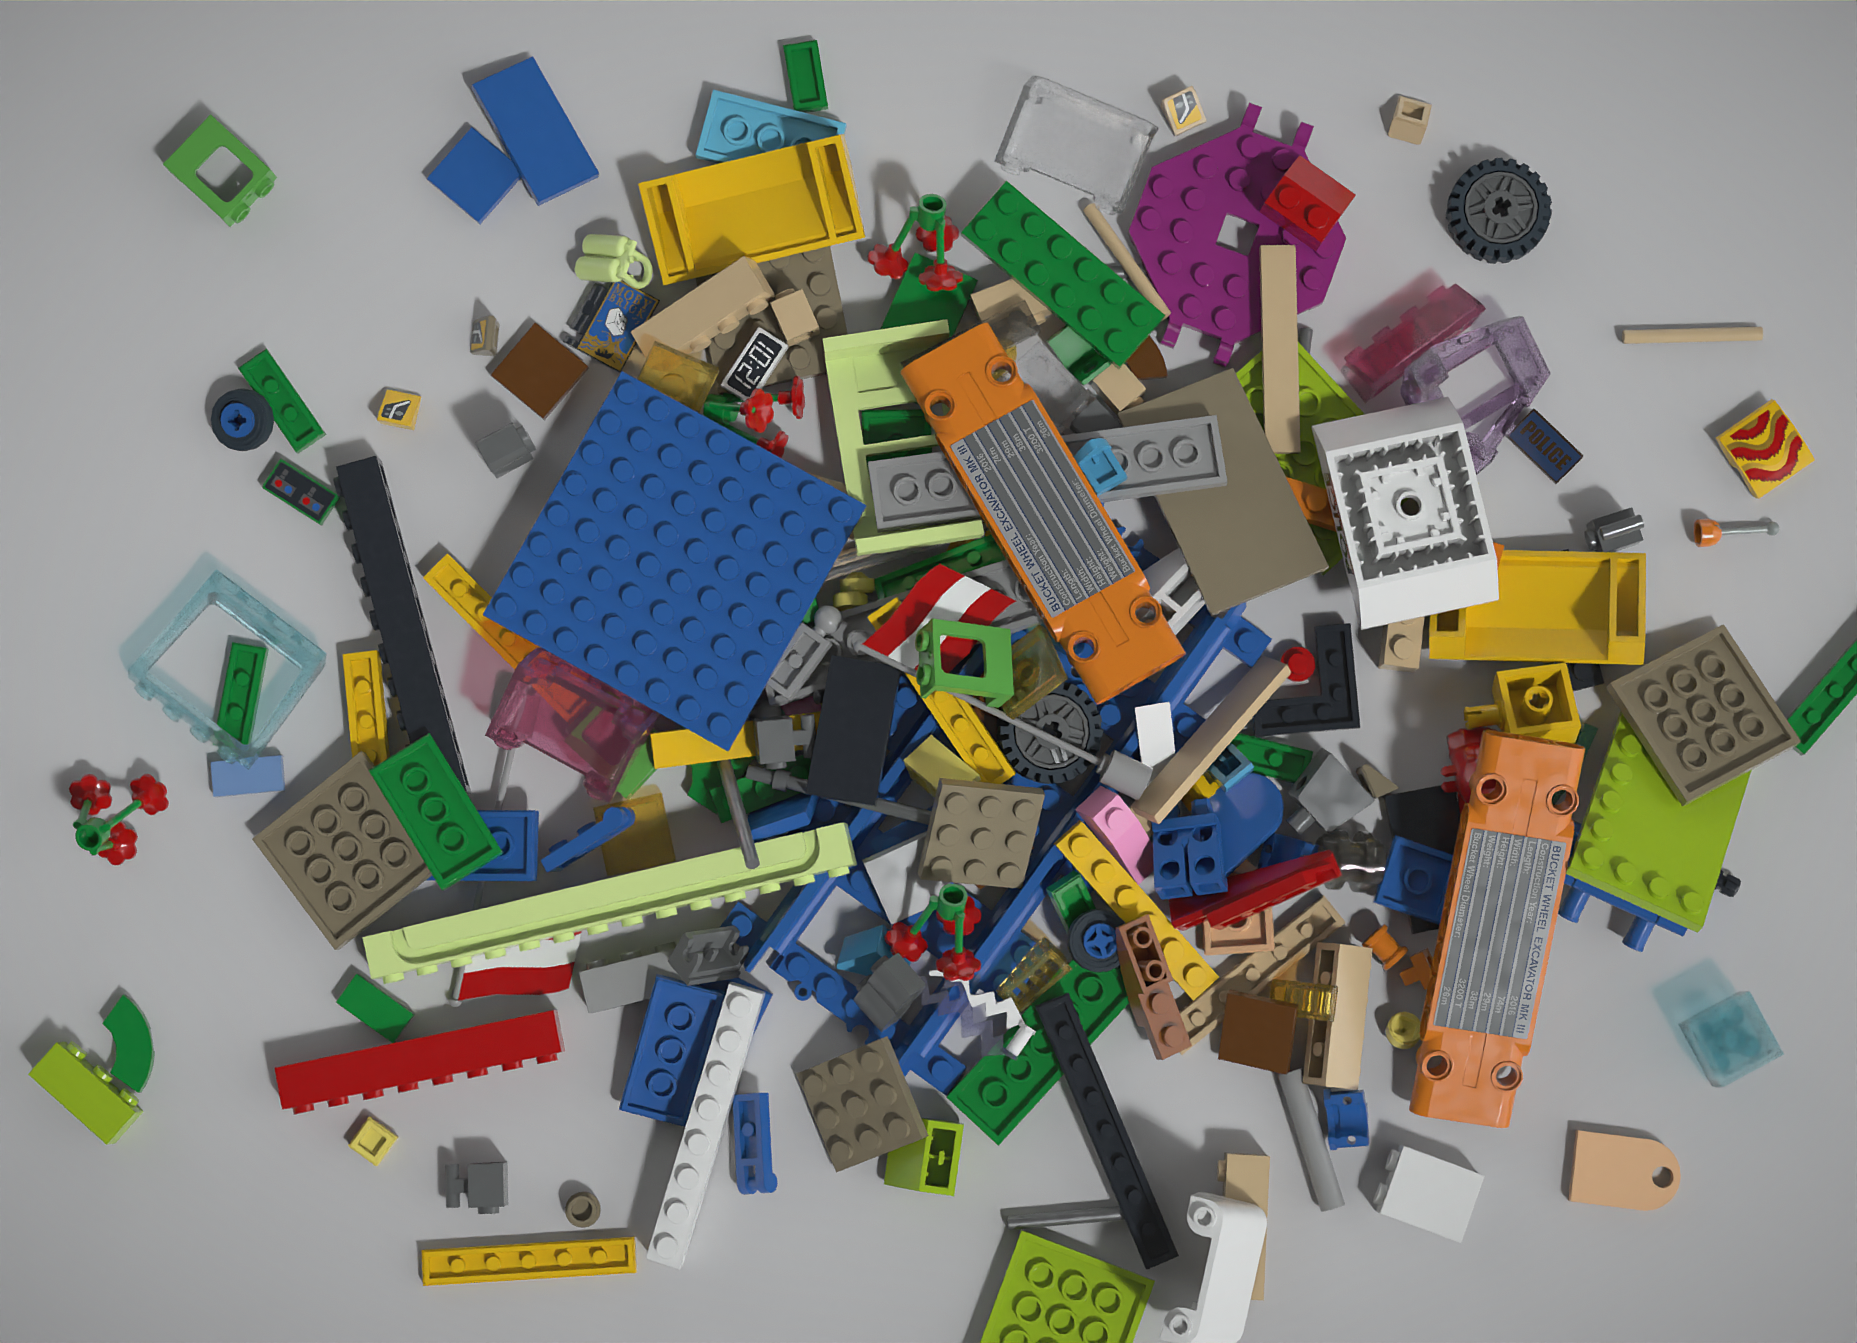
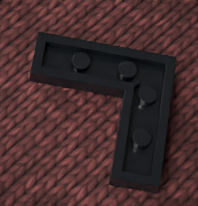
(1338, 702)

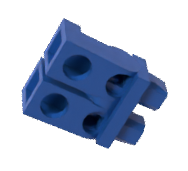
(1193, 839)

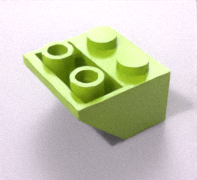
(928, 1163)

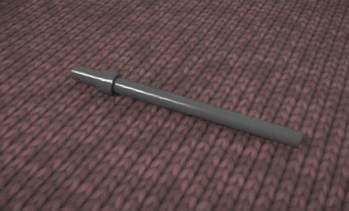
(783, 780)

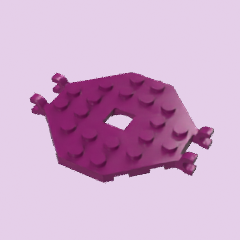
(1182, 219)

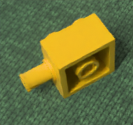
(1530, 703)

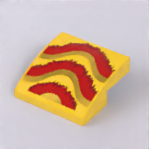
(1765, 448)

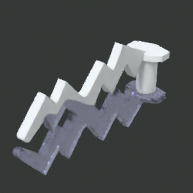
(989, 1044)

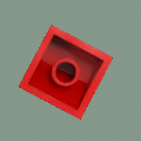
(1307, 203)

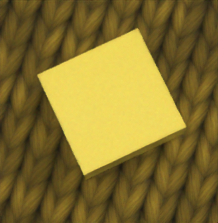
(373, 1141)

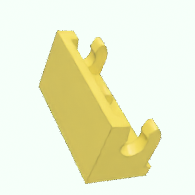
(935, 761)

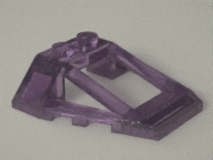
(1521, 359)

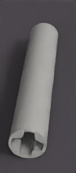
(1311, 1140)

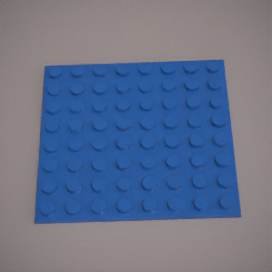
(674, 561)

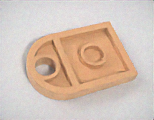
(1620, 1171)

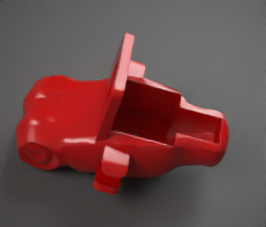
(1463, 753)

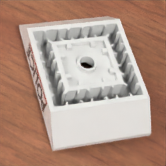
(1397, 561)

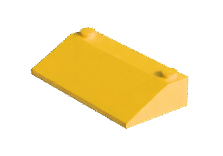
(753, 209)
(1553, 611)

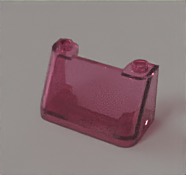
(572, 721)

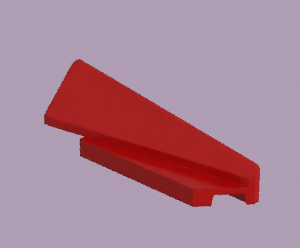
(1254, 892)

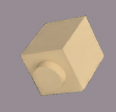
(794, 316)
(1119, 388)

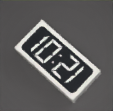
(754, 364)

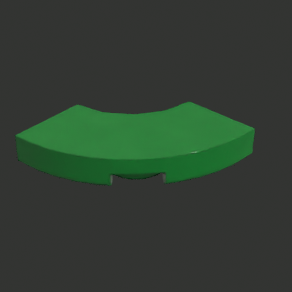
(133, 1043)

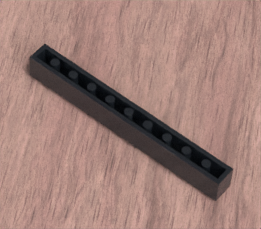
(396, 608)

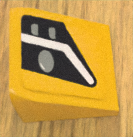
(399, 409)

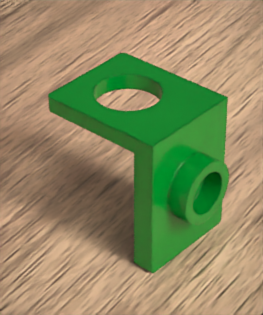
(1076, 355)

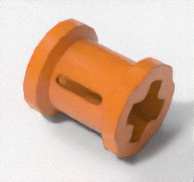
(1385, 947)

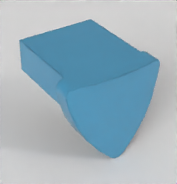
(1100, 465)

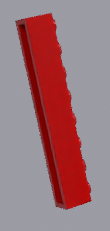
(419, 1060)

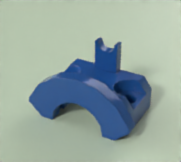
(1284, 849)
(1346, 1118)

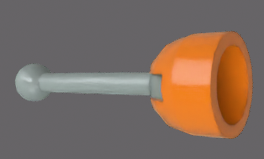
(1708, 531)

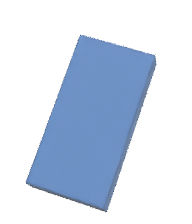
(234, 779)

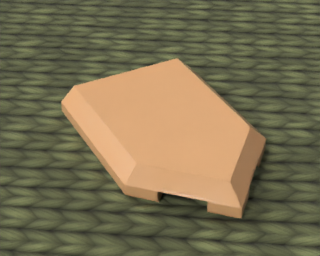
(1246, 936)

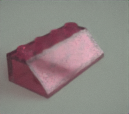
(1385, 361)

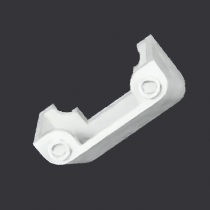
(1229, 1273)

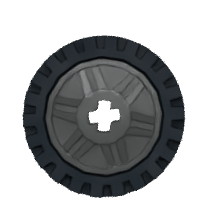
(1508, 187)
(1074, 721)

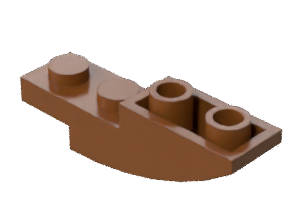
(1147, 987)

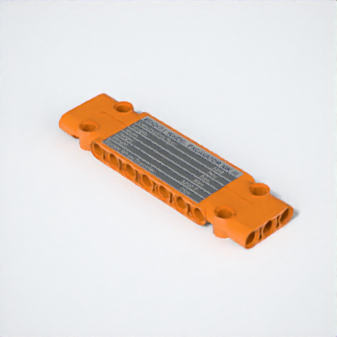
(1042, 512)
(1496, 928)

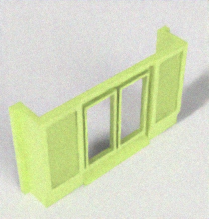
(867, 375)

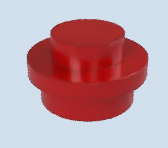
(1299, 662)

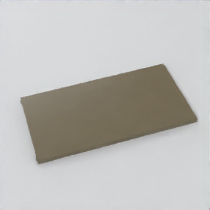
(1237, 535)

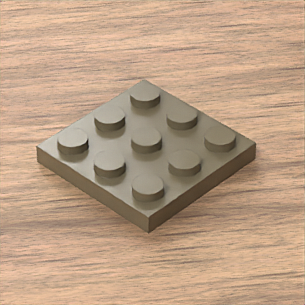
(980, 833)
(862, 1104)

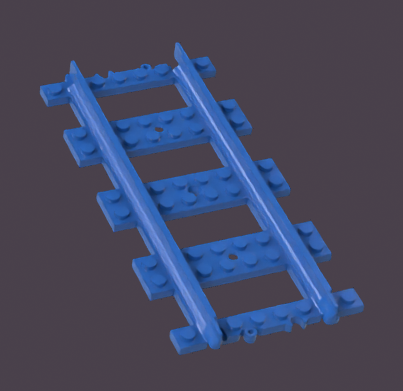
(998, 934)

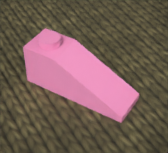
(1119, 832)

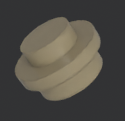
(582, 1209)

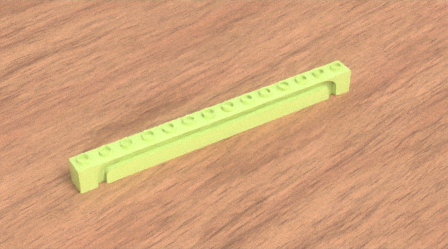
(608, 902)

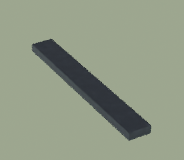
(1107, 1131)

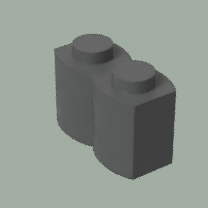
(506, 449)
(888, 991)

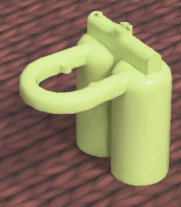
(609, 259)

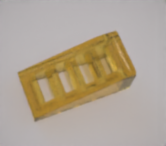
(1034, 960)
(1307, 997)

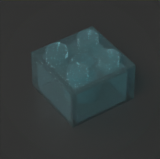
(1731, 1039)

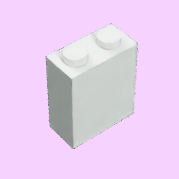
(1428, 1193)

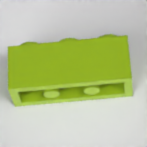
(86, 1091)

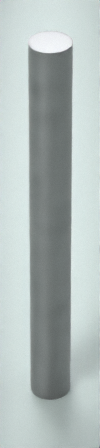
(738, 814)
(1064, 1217)

